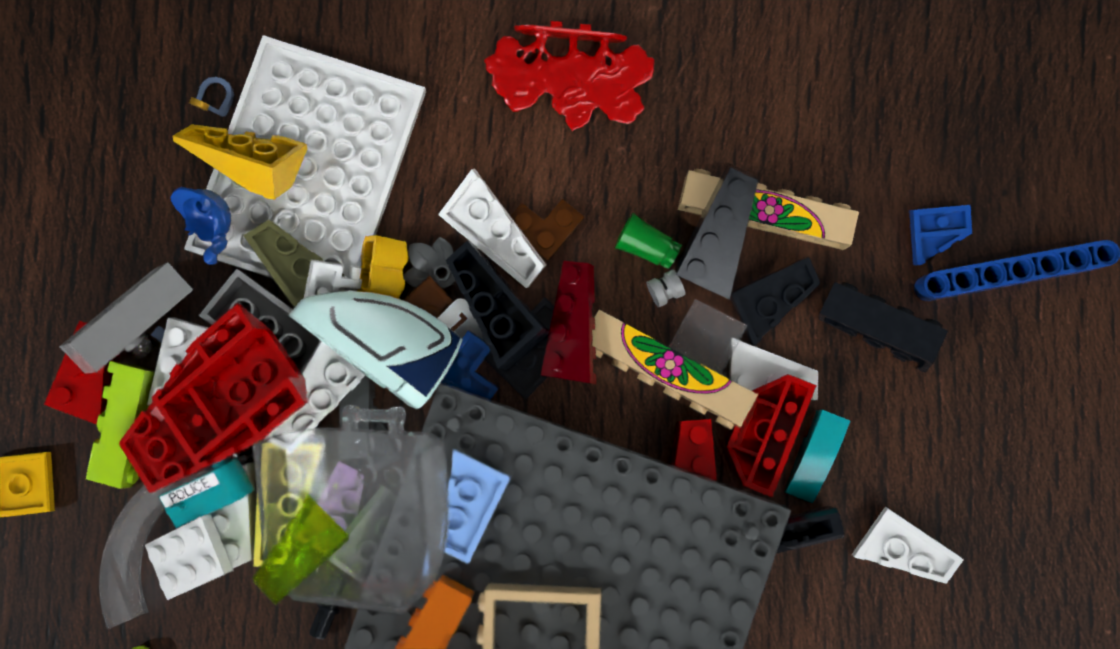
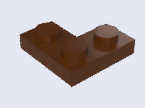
(551, 233)

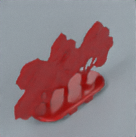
(575, 80)

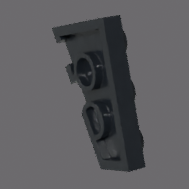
(771, 297)

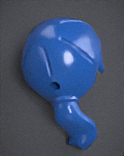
(205, 216)

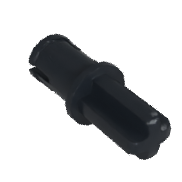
(323, 620)

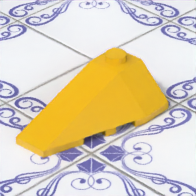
(252, 162)

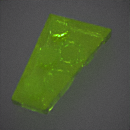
(302, 549)

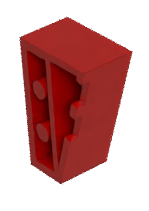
(80, 392)

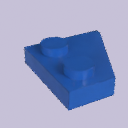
(937, 229)

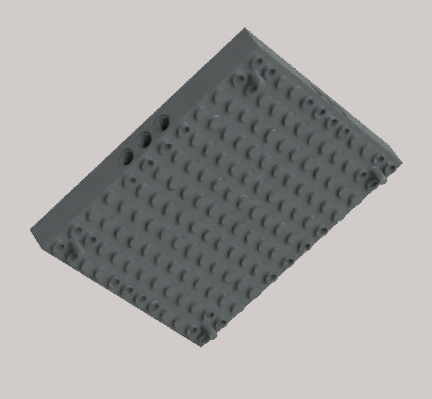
(666, 546)

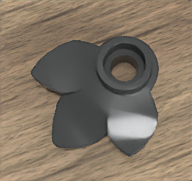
(428, 261)

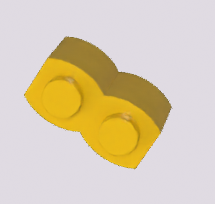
(383, 265)

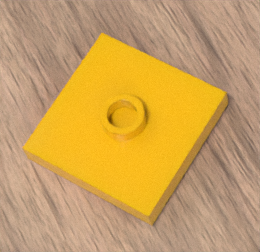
(26, 484)

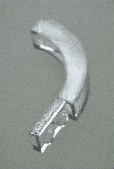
(122, 556)

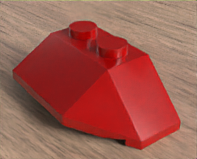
(769, 432)

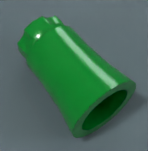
(647, 242)

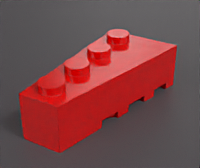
(695, 447)

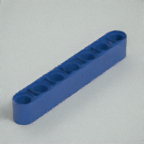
(1029, 270)

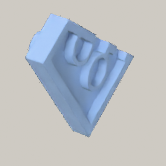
(471, 502)

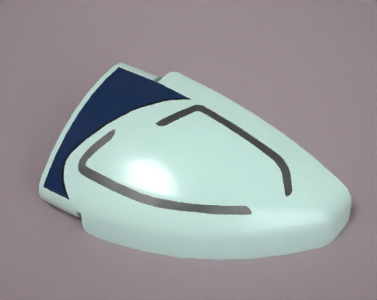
(383, 339)

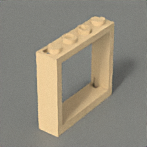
(539, 593)

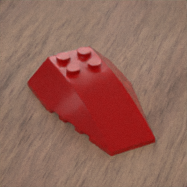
(217, 402)

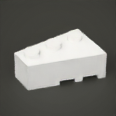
(237, 524)

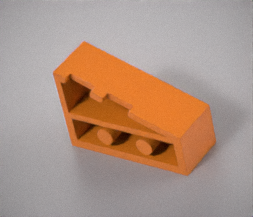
(439, 617)

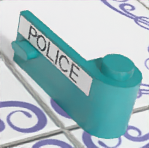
(207, 492)

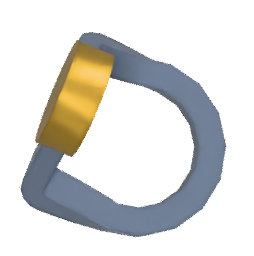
(225, 107)

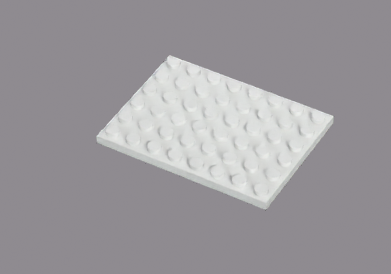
(355, 145)

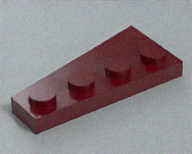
(570, 341)

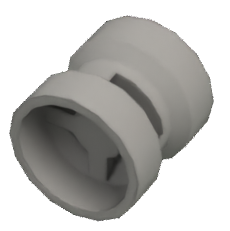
(665, 288)

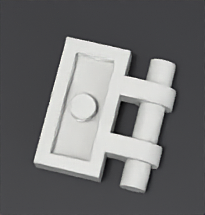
(328, 277)

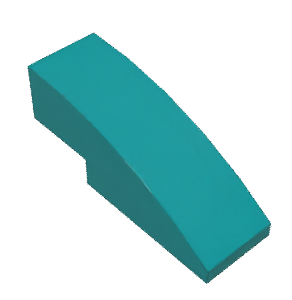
(816, 455)

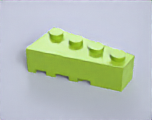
(125, 401)

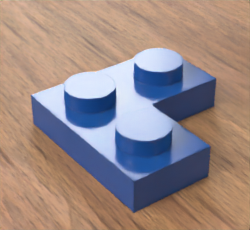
(463, 369)

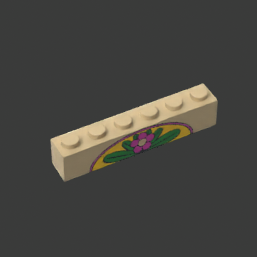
(780, 212)
(671, 370)

